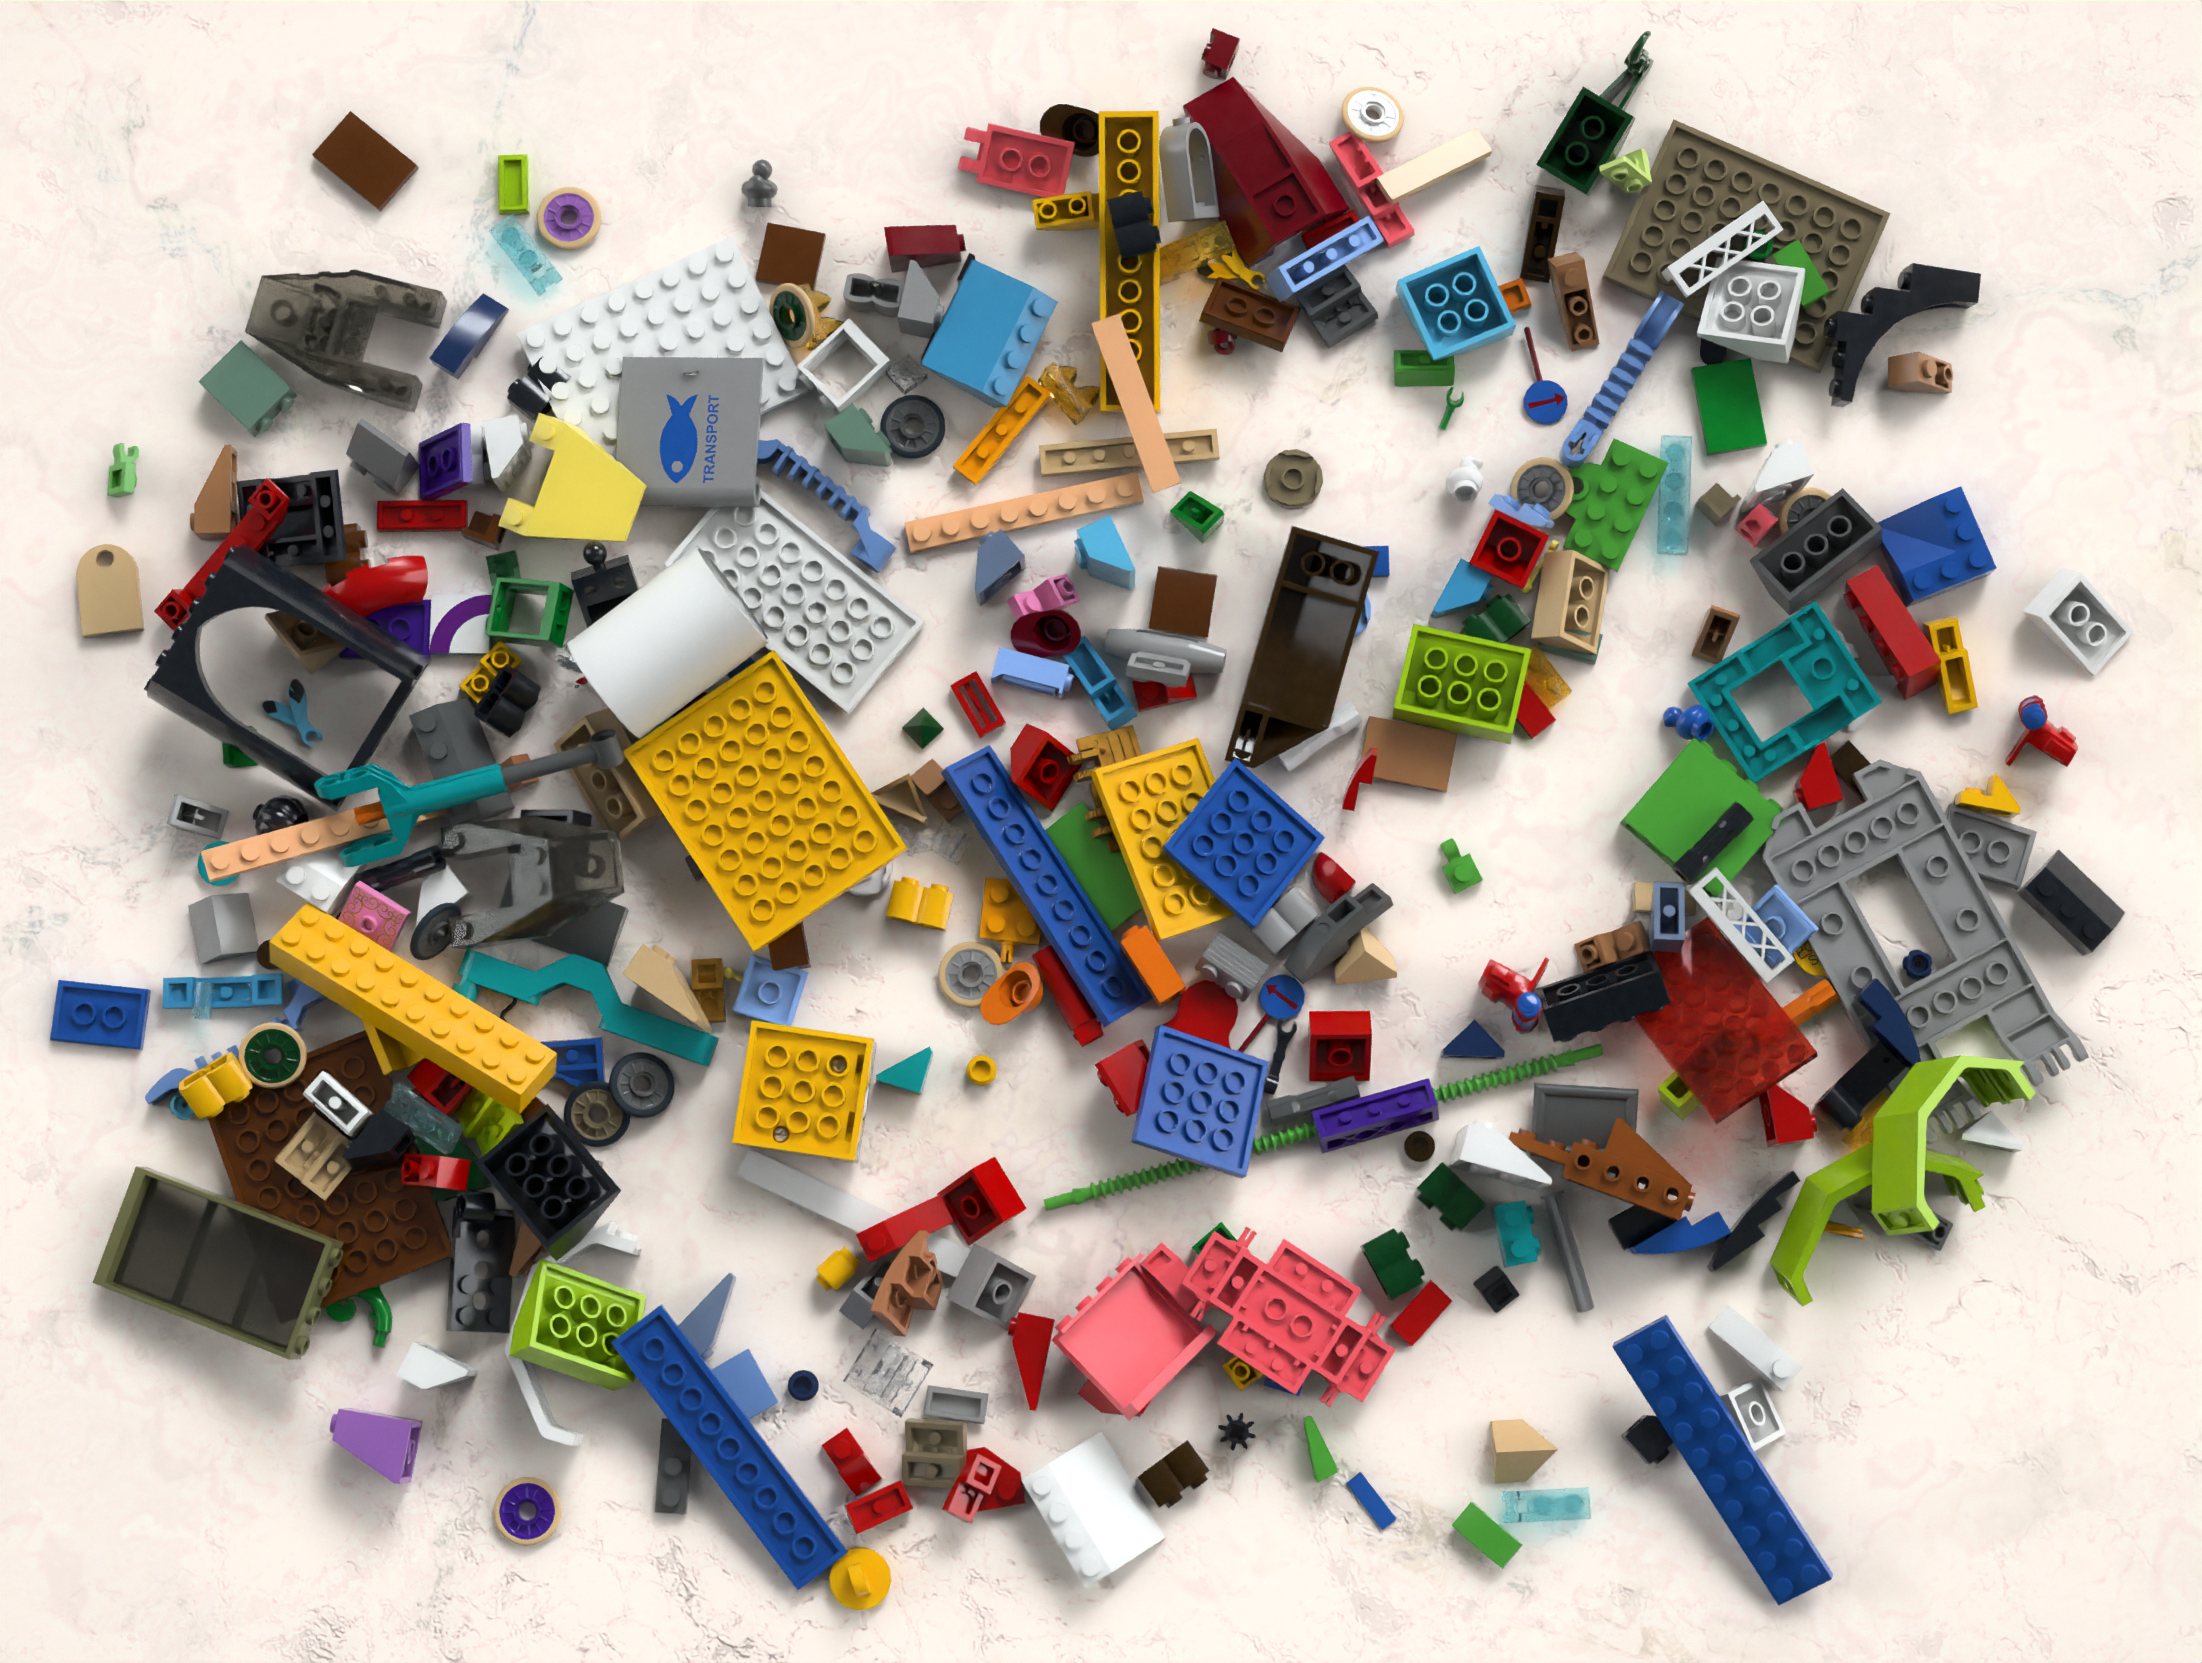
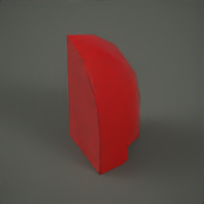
(1330, 878)

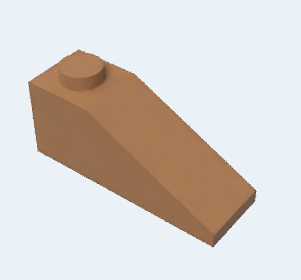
(217, 503)

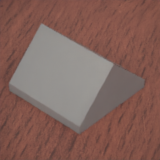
(223, 927)

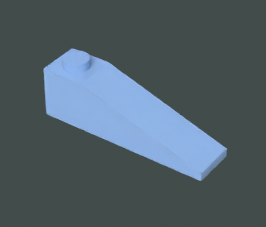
(1324, 258)

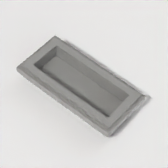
(955, 1404)

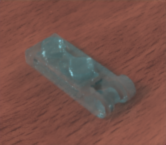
(525, 253)
(423, 1118)
(1547, 1504)

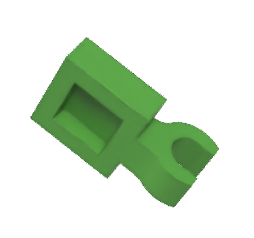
(122, 474)
(1460, 871)

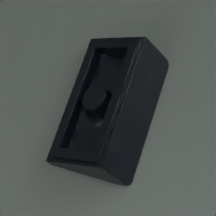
(1636, 1225)

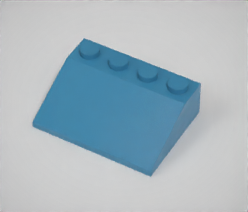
(988, 334)

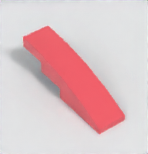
(1362, 173)

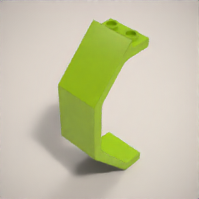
(1902, 1126)
(1836, 1182)

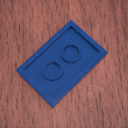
(100, 1015)

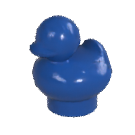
(1691, 723)

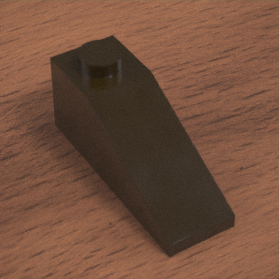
(1542, 232)

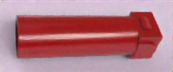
(1068, 997)

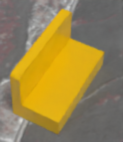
(391, 1053)

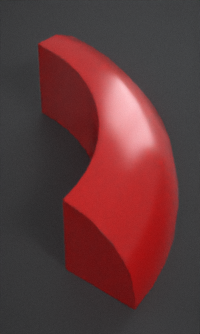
(382, 586)

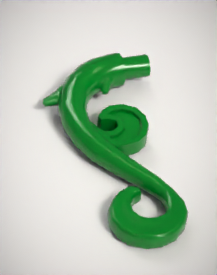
(381, 1313)

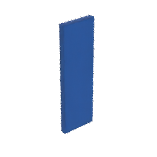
(1371, 1501)

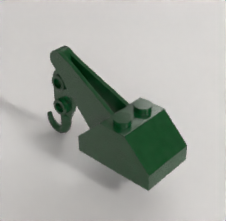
(1595, 127)

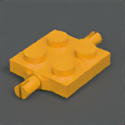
(1006, 918)

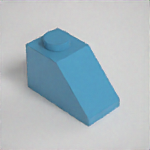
(1463, 590)

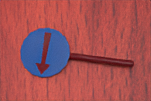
(1544, 400)
(1279, 998)

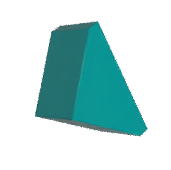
(909, 1073)

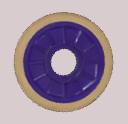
(547, 1511)

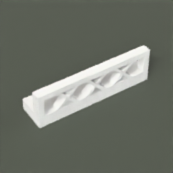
(1714, 242)
(1729, 930)

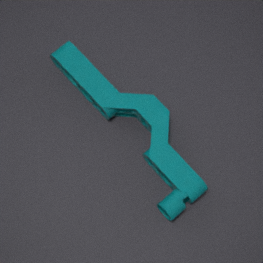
(590, 976)

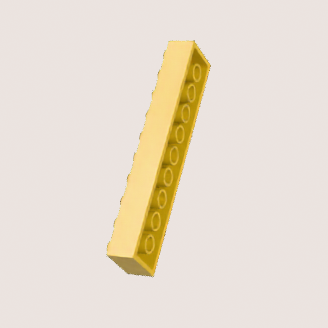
(1132, 286)
(413, 1007)

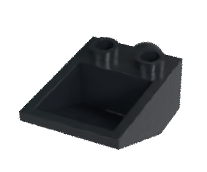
(601, 576)

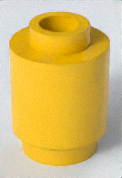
(837, 1269)

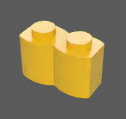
(920, 904)
(215, 1086)

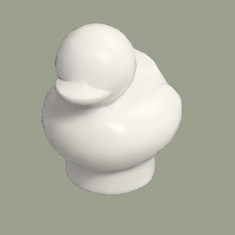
(1465, 481)

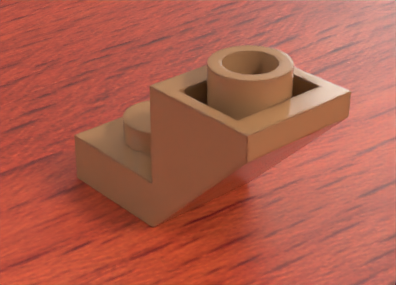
(1612, 946)

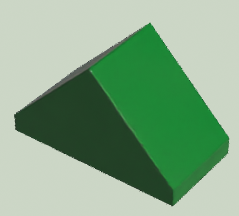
(1198, 516)

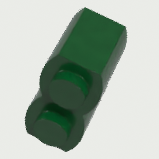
(1499, 622)
(1450, 1197)
(1392, 1263)

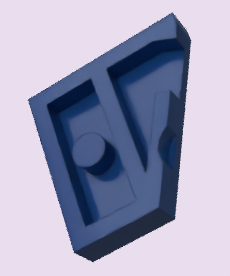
(578, 1060)

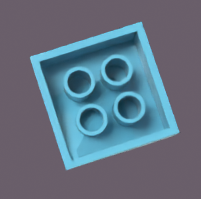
(1456, 305)

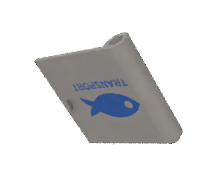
(692, 433)

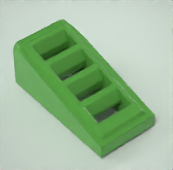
(1321, 1459)

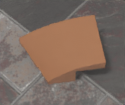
(908, 1284)

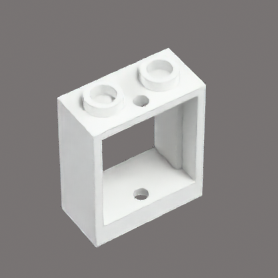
(864, 345)

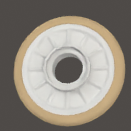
(1367, 129)

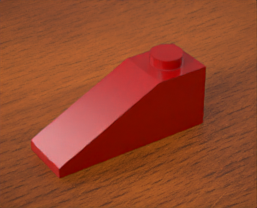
(898, 1230)
(1031, 1347)

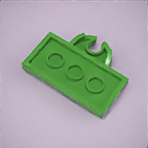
(1612, 502)

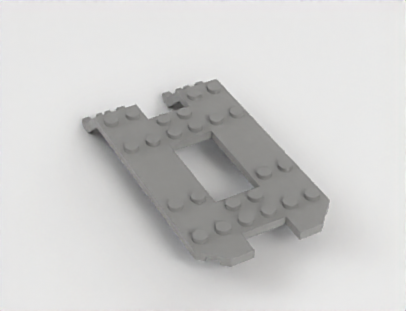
(1987, 967)

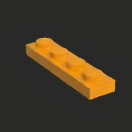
(1001, 431)

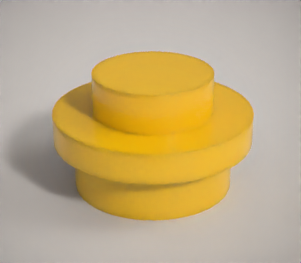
(981, 1070)

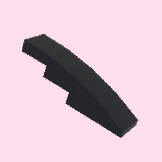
(1746, 1230)

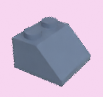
(997, 564)

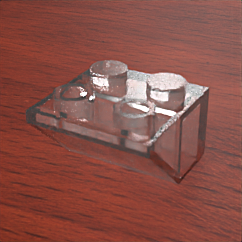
(888, 1372)

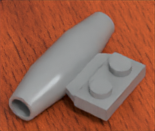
(1163, 655)

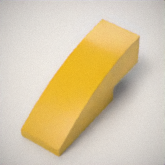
(1955, 673)

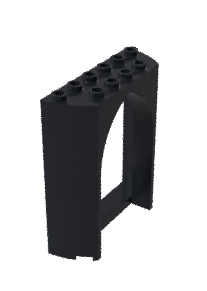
(256, 581)

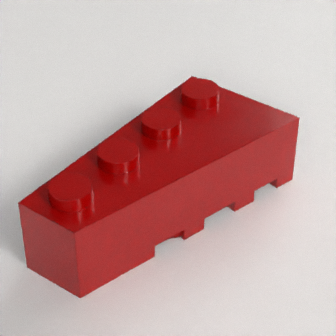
(1892, 632)

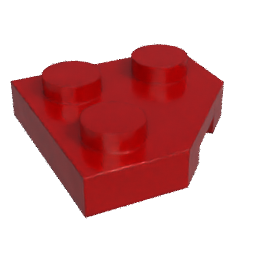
(1008, 1486)

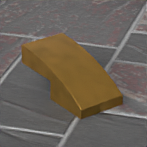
(709, 988)

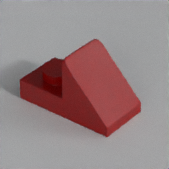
(1156, 694)
(851, 1462)

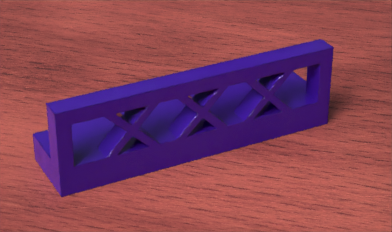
(1376, 1115)

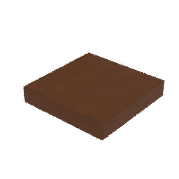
(790, 256)

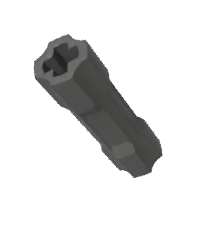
(1291, 1107)

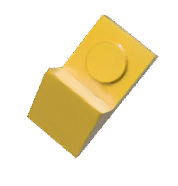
(1996, 801)

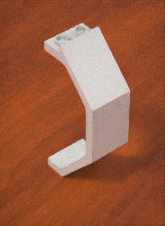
(524, 1371)

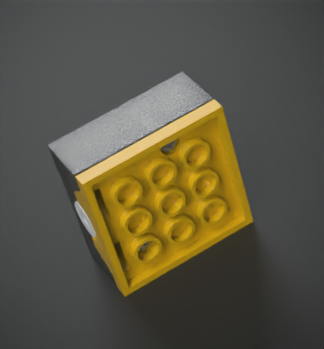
(804, 1092)

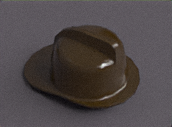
(1073, 125)

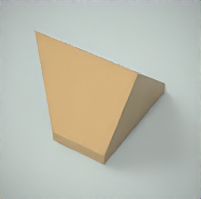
(901, 799)
(1364, 960)
(1517, 1450)

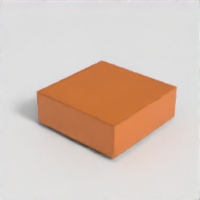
(1515, 296)

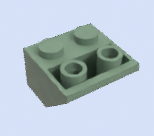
(856, 439)

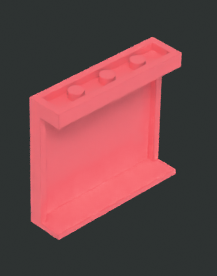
(1130, 1337)

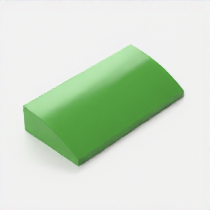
(1097, 870)

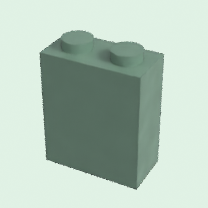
(248, 389)

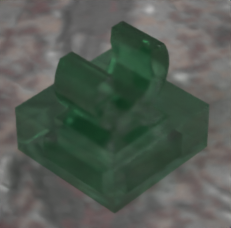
(503, 565)

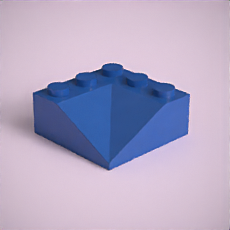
(1935, 547)

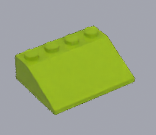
(1461, 683)
(571, 1325)

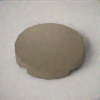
(1293, 479)

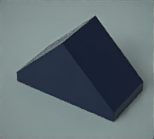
(1473, 1043)

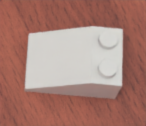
(2078, 620)
(321, 877)

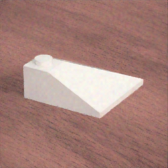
(1754, 309)

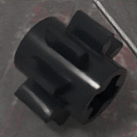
(1228, 1429)

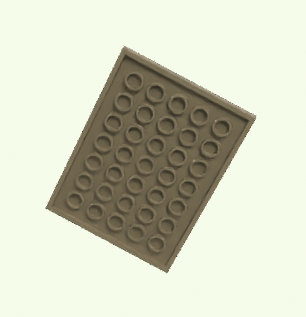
(1708, 184)

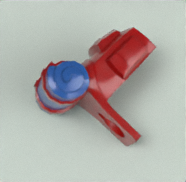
(2042, 734)
(1515, 991)

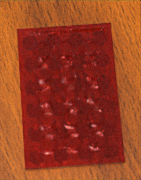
(1722, 1025)

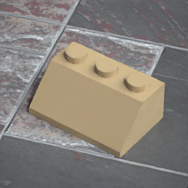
(1570, 598)

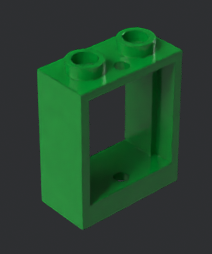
(554, 617)

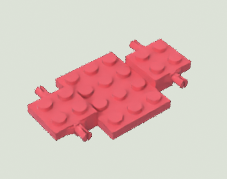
(1288, 1316)

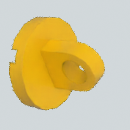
(860, 1578)

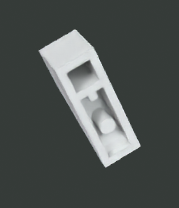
(1755, 1348)

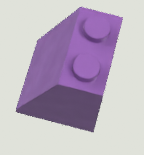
(379, 1440)

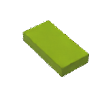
(513, 184)

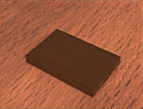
(365, 161)
(1250, 314)

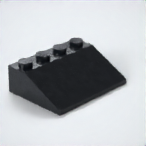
(550, 1181)

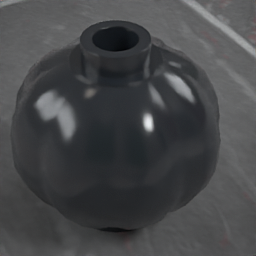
(279, 814)

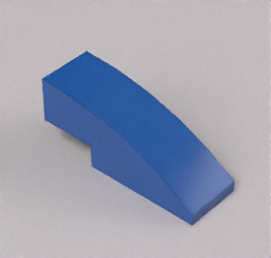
(1683, 1236)

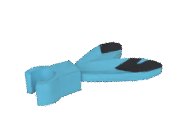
(297, 714)

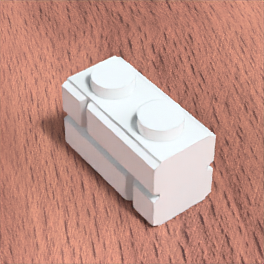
(338, 1104)

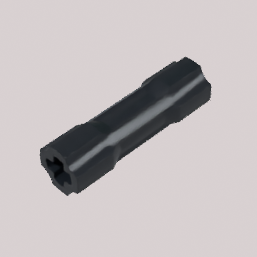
(1726, 828)
(404, 870)

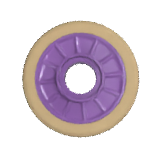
(569, 236)

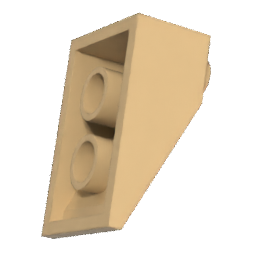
(657, 975)

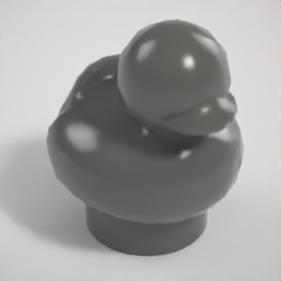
(758, 188)

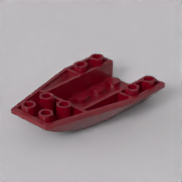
(1262, 173)

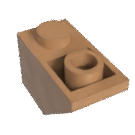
(1919, 373)

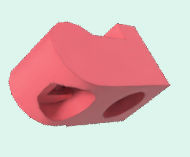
(1757, 524)

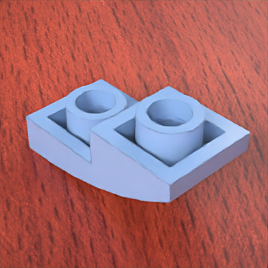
(1528, 513)

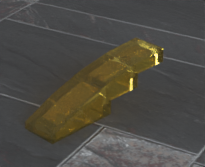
(1194, 251)

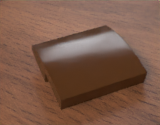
(1183, 601)

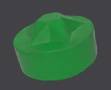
(1761, 252)

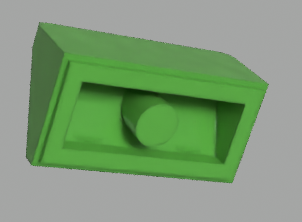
(1419, 369)

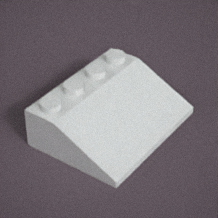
(1493, 1155)
(1093, 1509)

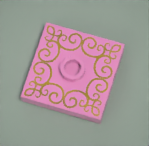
(374, 915)

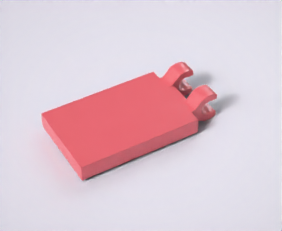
(1019, 160)

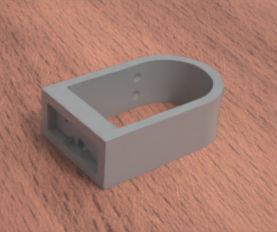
(1187, 172)

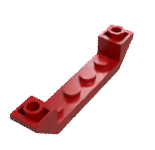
(253, 530)

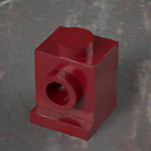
(1219, 54)

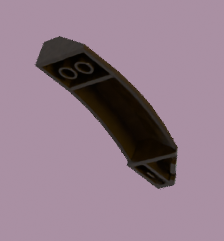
(1301, 645)

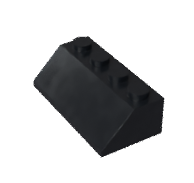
(1603, 996)

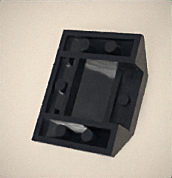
(312, 522)

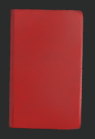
(1420, 1313)

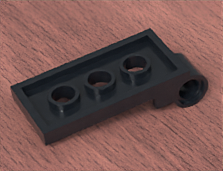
(471, 1215)

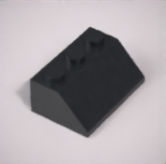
(2071, 903)

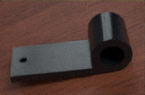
(1859, 1086)

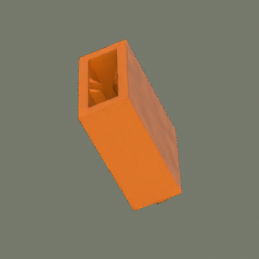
(1152, 965)

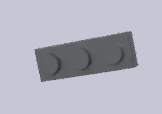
(672, 1471)

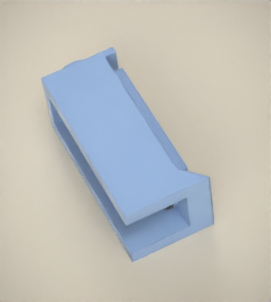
(1032, 672)

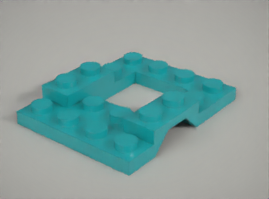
(1820, 669)

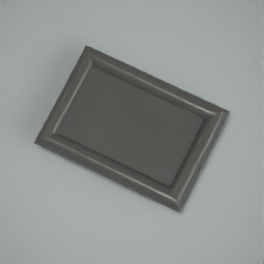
(1581, 1112)

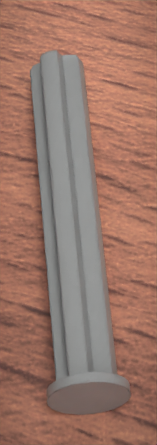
(1568, 1251)

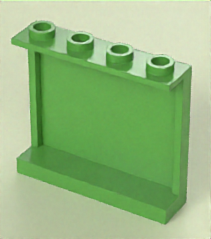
(1690, 801)

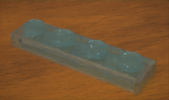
(1674, 495)

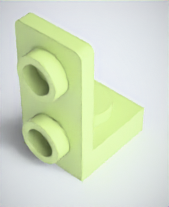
(1628, 171)

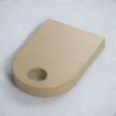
(109, 595)

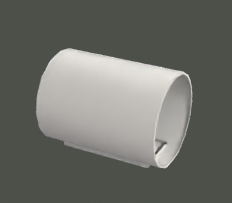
(668, 642)

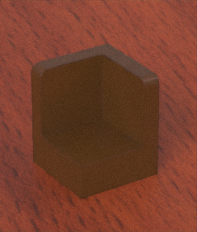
(485, 530)

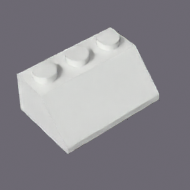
(1780, 475)

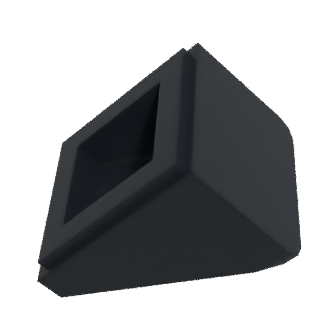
(1496, 1289)

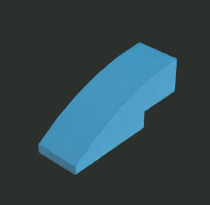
(1100, 685)

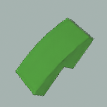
(1796, 256)
(1487, 1535)

